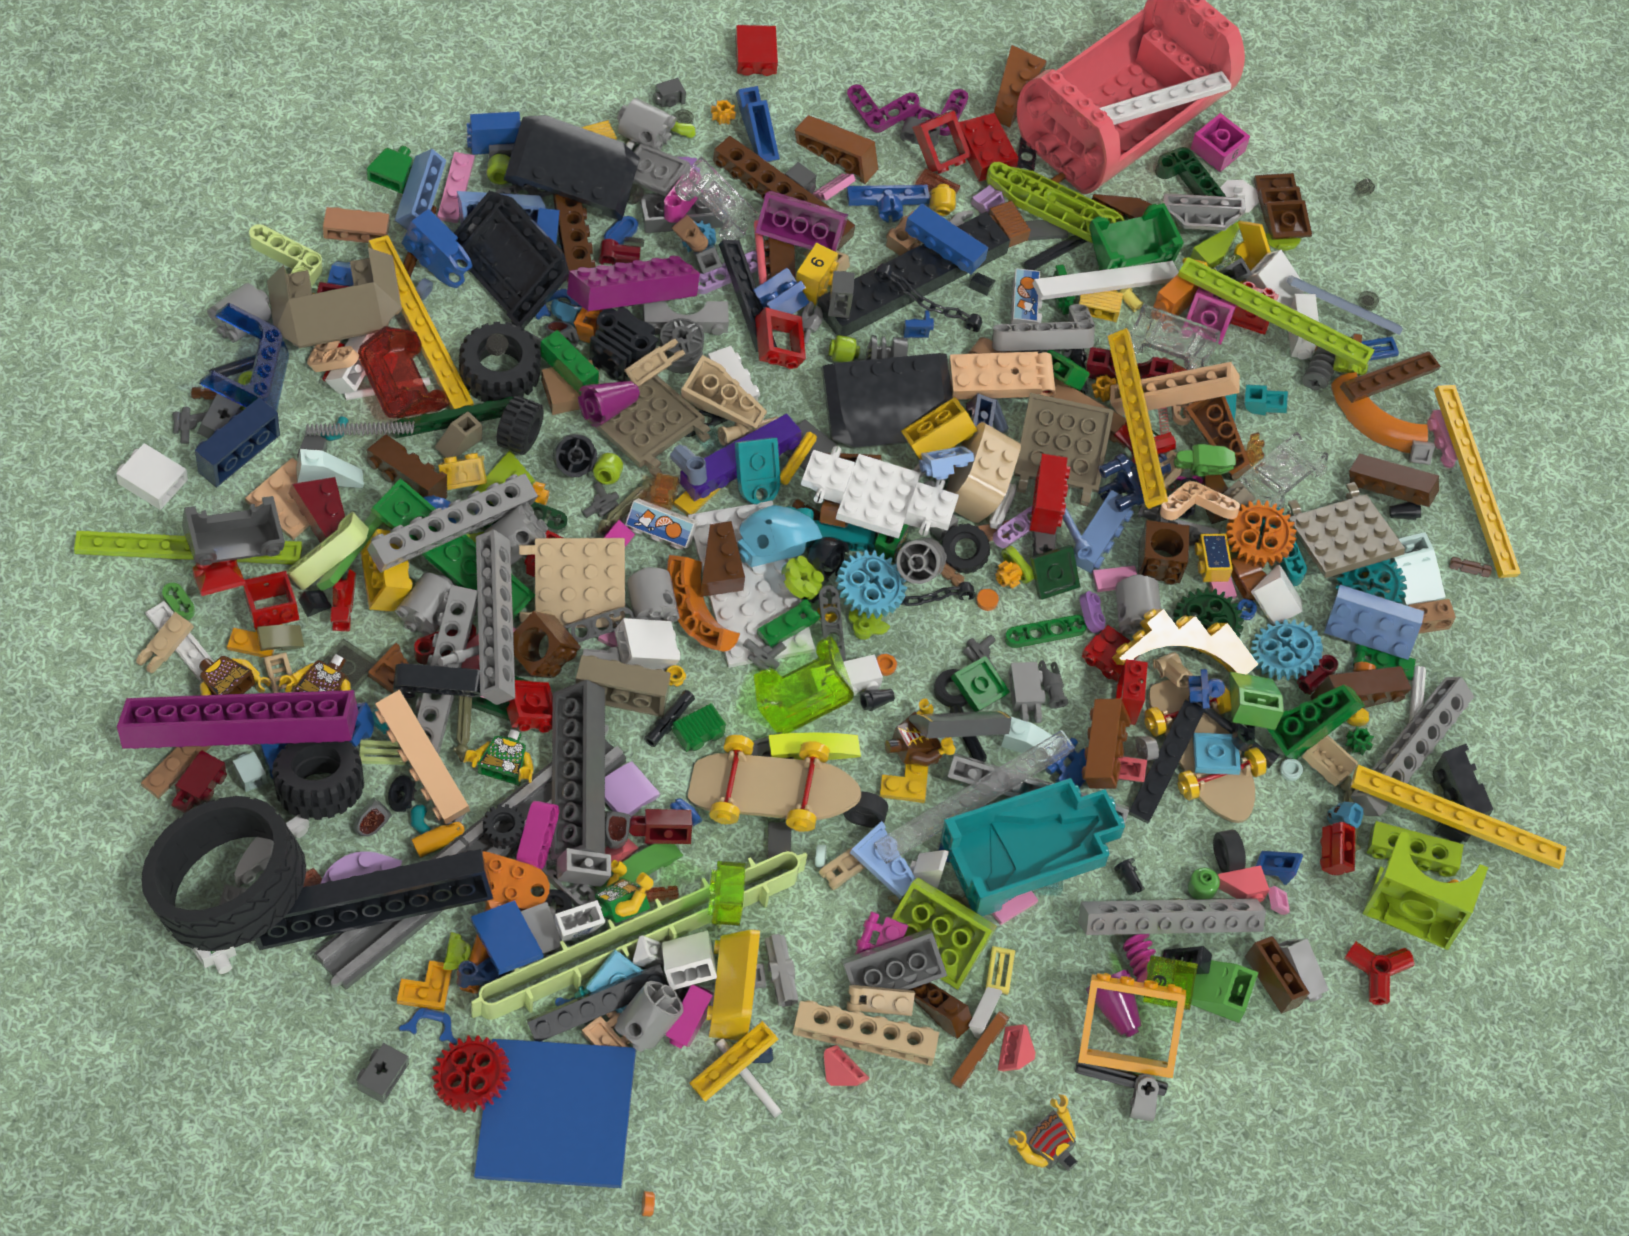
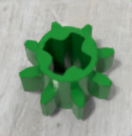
(1359, 740)

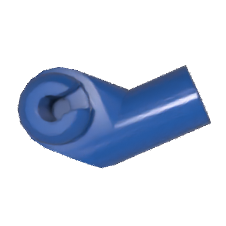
(680, 804)

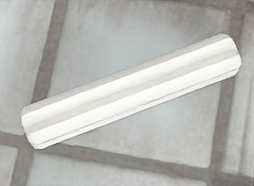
(999, 514)
(1417, 691)

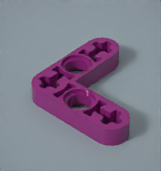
(950, 105)
(877, 114)

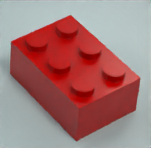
(987, 144)
(1049, 494)

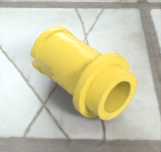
(1131, 299)

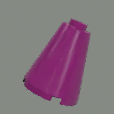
(606, 400)
(1119, 1008)

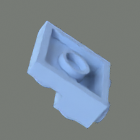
(941, 462)

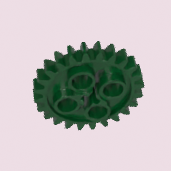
(1202, 603)

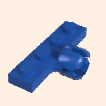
(888, 198)

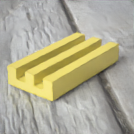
(1002, 951)

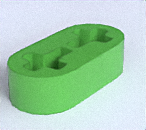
(182, 599)

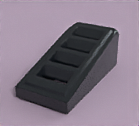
(1199, 955)

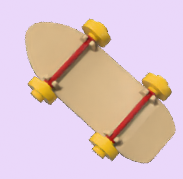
(771, 786)
(1223, 794)

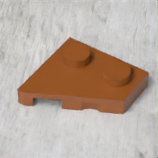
(384, 669)

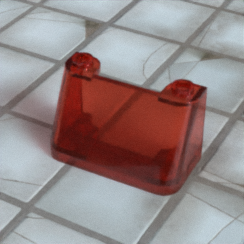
(394, 376)

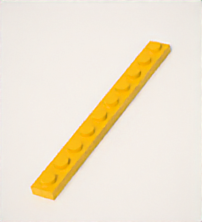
(420, 322)
(1137, 419)
(1477, 481)
(1458, 816)

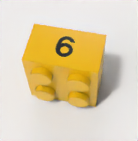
(817, 272)

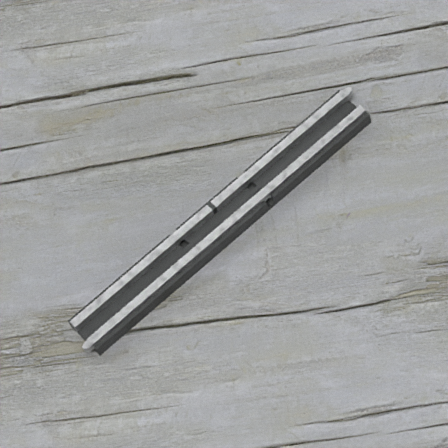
(358, 951)

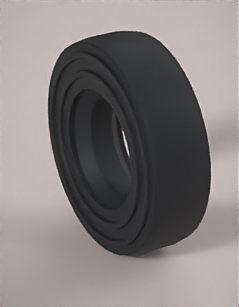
(941, 693)

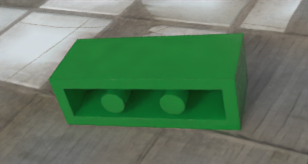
(568, 361)

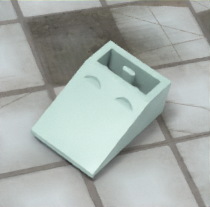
(1420, 570)

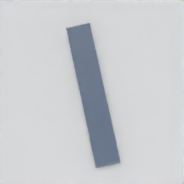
(1344, 304)

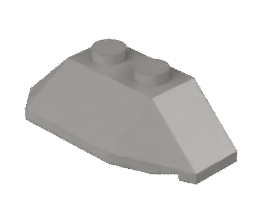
(1204, 211)

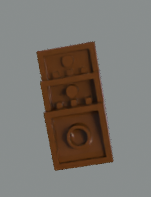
(1282, 206)

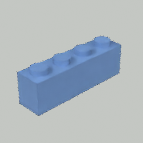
(420, 187)
(1102, 530)

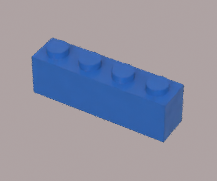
(946, 239)

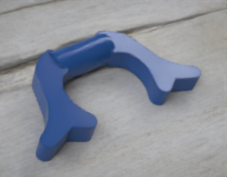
(562, 293)
(433, 1015)

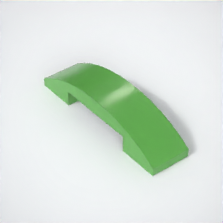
(648, 861)

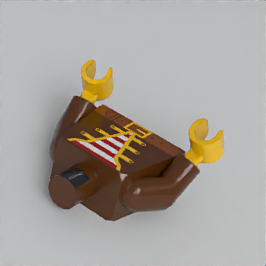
(914, 746)

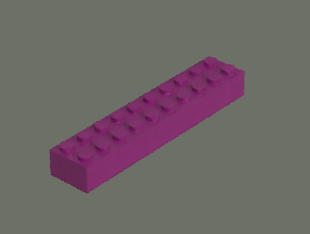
(238, 719)

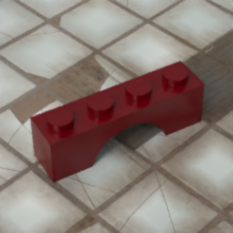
(1101, 364)

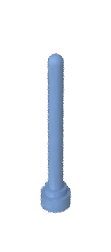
(1082, 547)

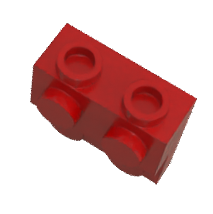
(1249, 320)
(1102, 649)
(531, 706)

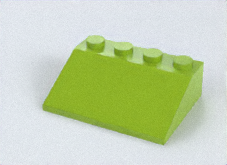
(956, 928)

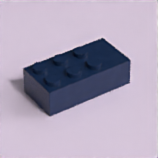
(237, 442)

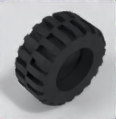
(494, 384)
(323, 796)

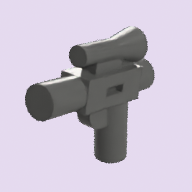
(186, 422)
(602, 502)
(976, 651)
(764, 656)

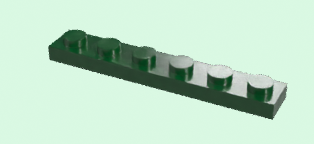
(442, 420)

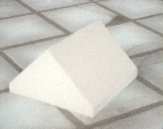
(1277, 596)

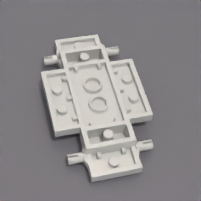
(878, 494)

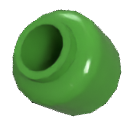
(1203, 883)

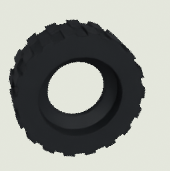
(966, 531)

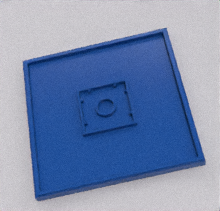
(559, 1115)

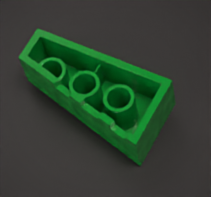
(1314, 720)

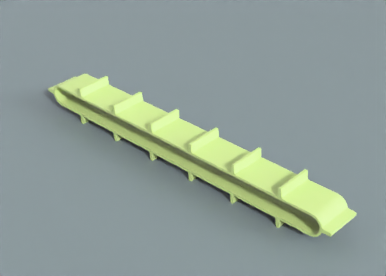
(614, 934)

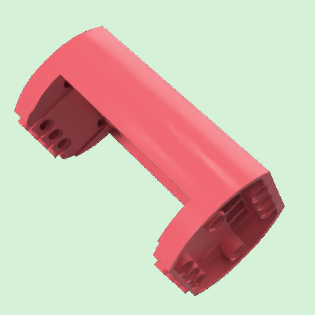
(1147, 53)

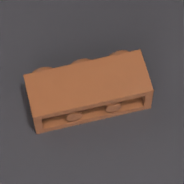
(354, 224)

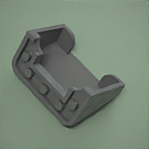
(234, 533)

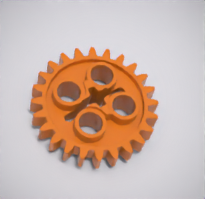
(1281, 537)

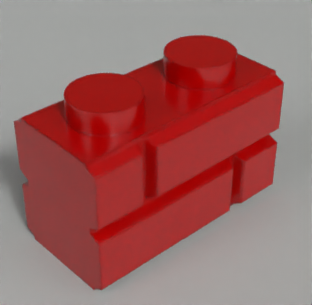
(1338, 848)

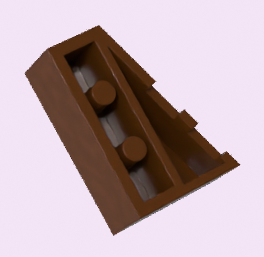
(723, 564)

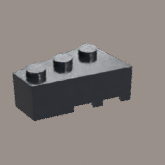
(1459, 781)

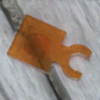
(1254, 449)

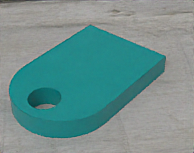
(758, 468)

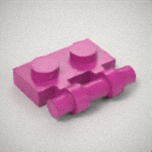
(889, 932)

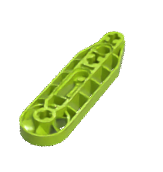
(1048, 199)

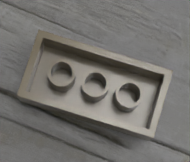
(627, 685)

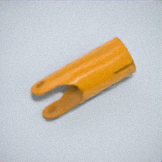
(437, 838)

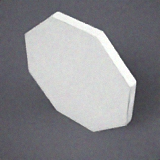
(1241, 189)

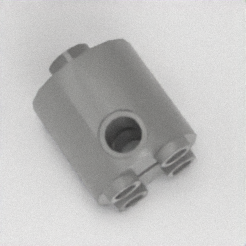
(645, 124)
(246, 298)
(520, 528)
(921, 560)
(652, 595)
(1135, 598)
(424, 603)
(649, 1015)

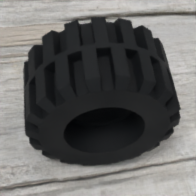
(520, 425)

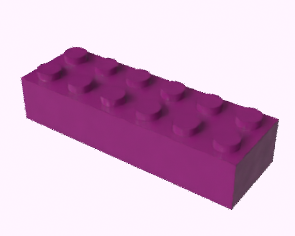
(633, 283)

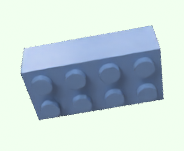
(1374, 622)

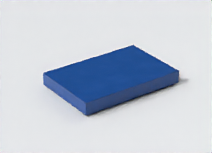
(507, 937)

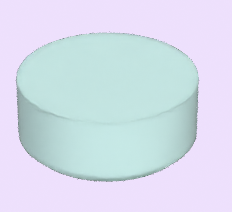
(1291, 769)
(820, 858)

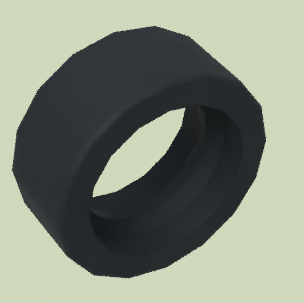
(868, 811)
(1229, 851)

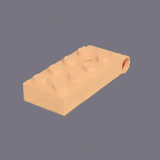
(995, 375)

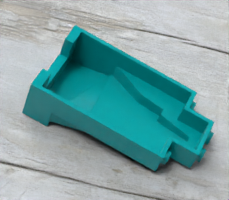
(1029, 842)

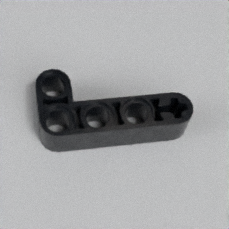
(436, 680)

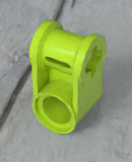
(1344, 367)

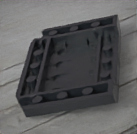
(573, 164)
(512, 256)
(881, 397)

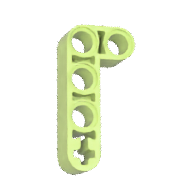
(286, 251)
(330, 552)

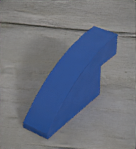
(757, 123)

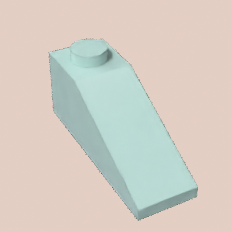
(321, 465)
(1024, 736)

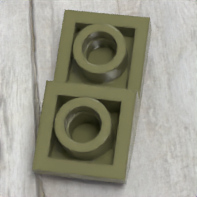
(280, 637)

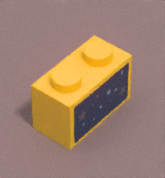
(1213, 558)

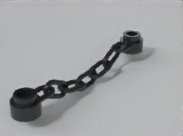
(884, 272)
(963, 589)

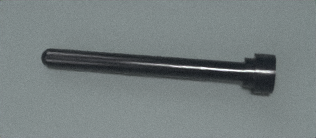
(1270, 755)

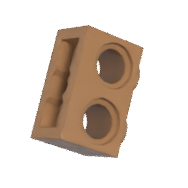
(899, 240)
(1437, 615)

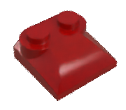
(217, 577)

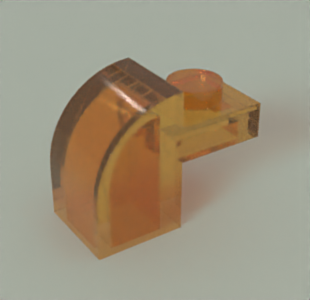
(664, 491)

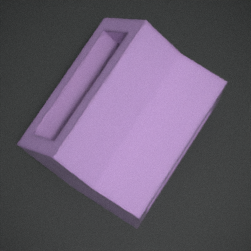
(987, 199)

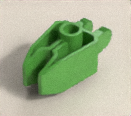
(1206, 460)

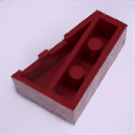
(320, 505)

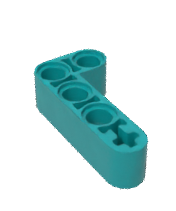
(855, 536)
(1294, 565)

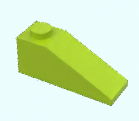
(1216, 247)

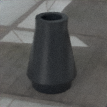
(1405, 511)
(876, 698)

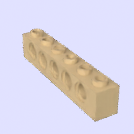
(853, 1037)

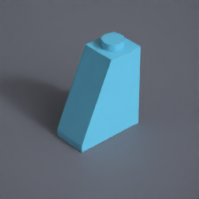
(753, 560)

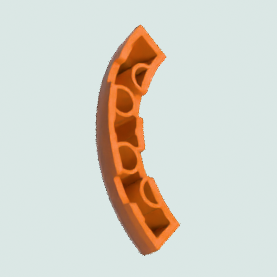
(1377, 423)
(692, 610)

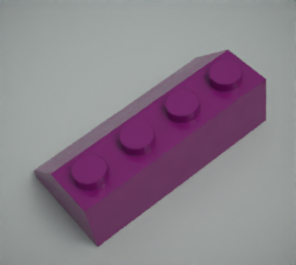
(800, 222)

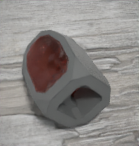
(565, 329)
(371, 818)
(616, 829)

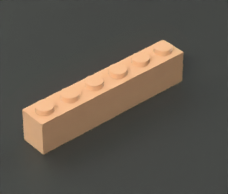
(1184, 387)
(422, 757)

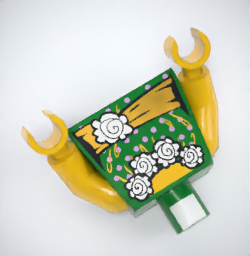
(503, 759)
(622, 897)

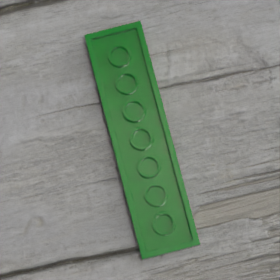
(455, 558)

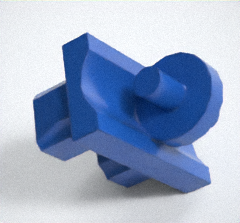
(1201, 688)

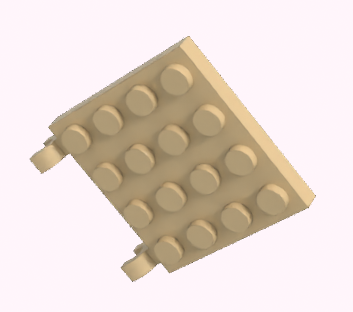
(578, 578)

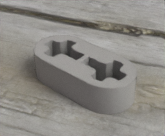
(1147, 747)

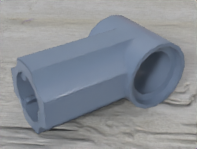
(690, 464)

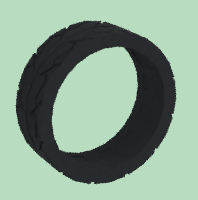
(250, 912)

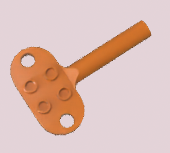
(509, 882)

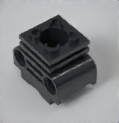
(620, 342)

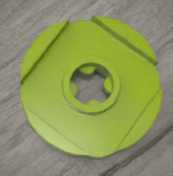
(800, 568)

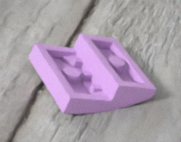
(628, 789)

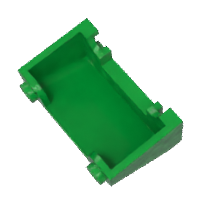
(1136, 240)

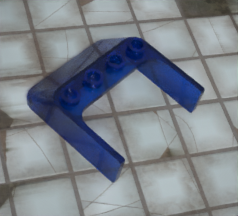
(269, 363)

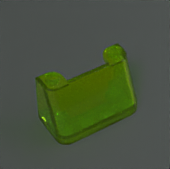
(805, 692)

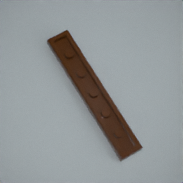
(1390, 376)

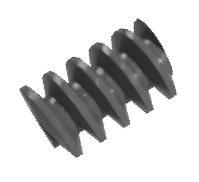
(1319, 369)

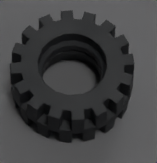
(499, 814)

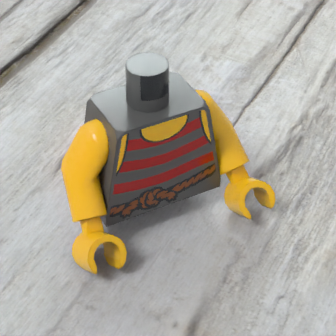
(1049, 1139)

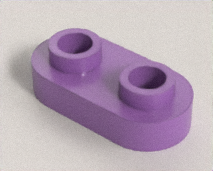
(1092, 611)

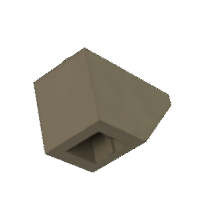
(460, 436)

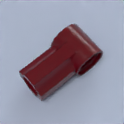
(612, 252)
(1313, 679)

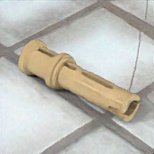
(738, 431)

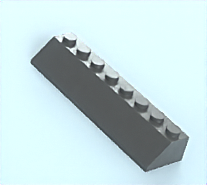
(579, 768)

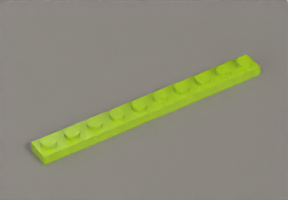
(1276, 312)
(162, 547)

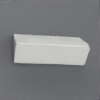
(648, 953)
(984, 1011)

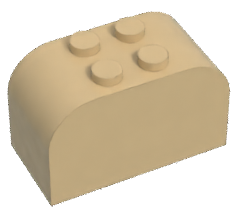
(987, 478)

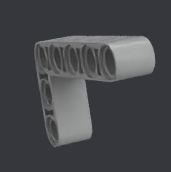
(1074, 334)

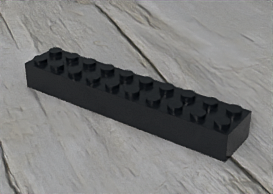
(921, 268)
(383, 898)

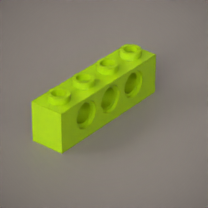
(1426, 846)

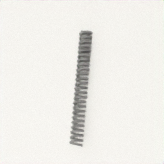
(362, 428)

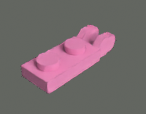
(1442, 439)

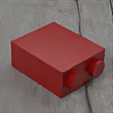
(756, 49)

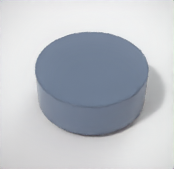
(424, 288)

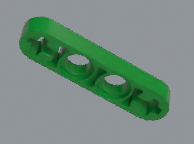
(1044, 628)

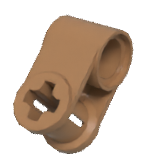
(690, 233)

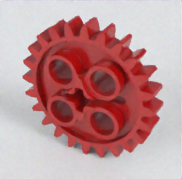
(492, 1074)

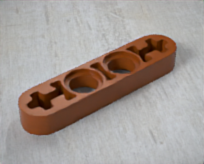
(980, 1049)

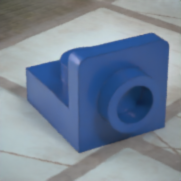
(919, 328)

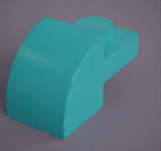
(1260, 400)

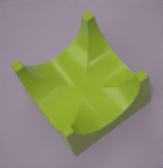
(1418, 903)

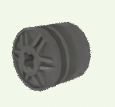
(689, 339)
(898, 348)

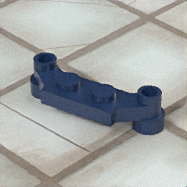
(479, 975)

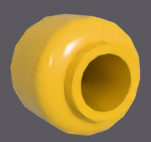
(942, 199)

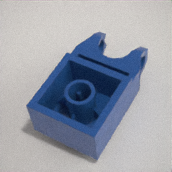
(436, 248)

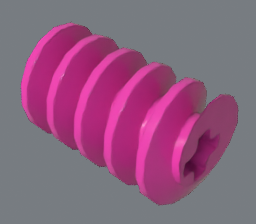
(1139, 955)

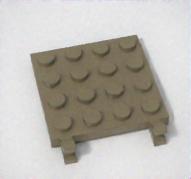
(653, 424)
(1067, 431)
(1345, 534)

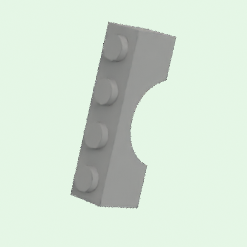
(711, 318)

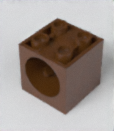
(1168, 538)
(528, 638)

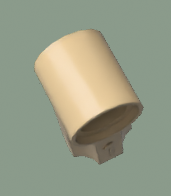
(1171, 667)

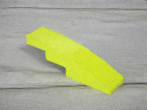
(789, 744)

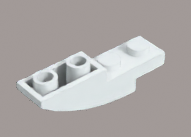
(260, 851)

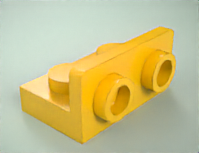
(464, 471)

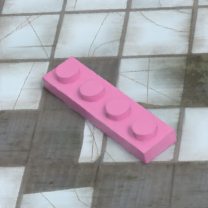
(457, 181)

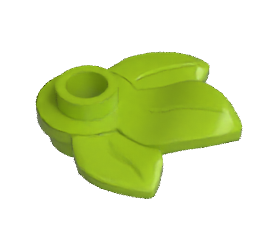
(866, 627)

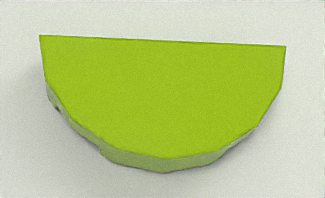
(1283, 244)
(456, 952)

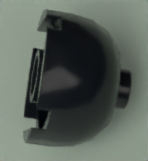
(574, 455)
(828, 553)

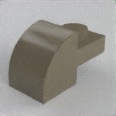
(1239, 493)

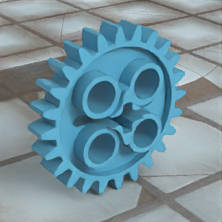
(871, 584)
(1287, 649)

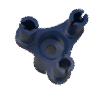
(1126, 481)

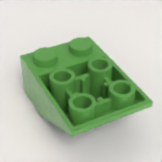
(1255, 700)
(1224, 989)

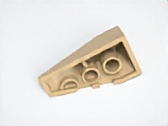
(718, 393)

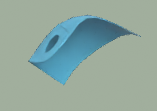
(786, 530)

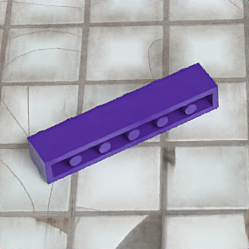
(722, 464)

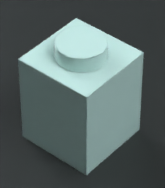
(250, 771)

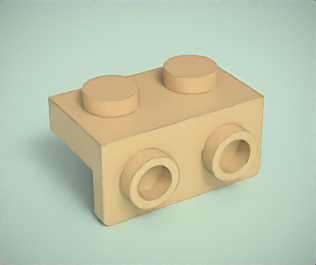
(1330, 760)

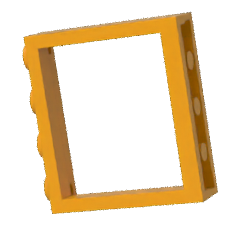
(1128, 1062)

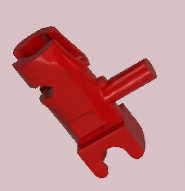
(343, 602)

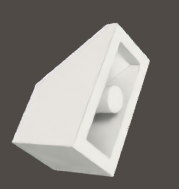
(929, 866)

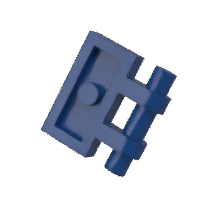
(1073, 770)

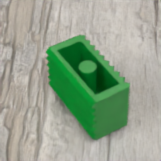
(1068, 371)
(699, 728)

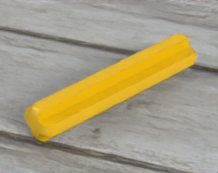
(797, 458)

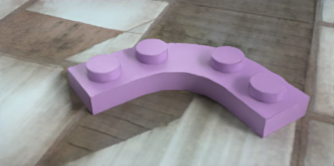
(359, 864)

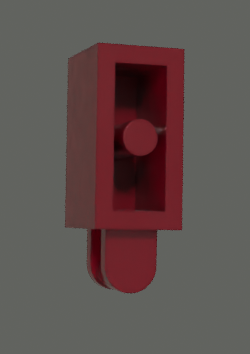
(199, 781)
(663, 826)

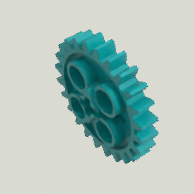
(1376, 573)

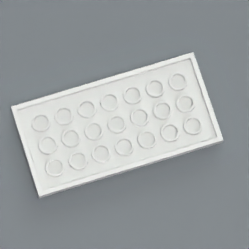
(763, 593)

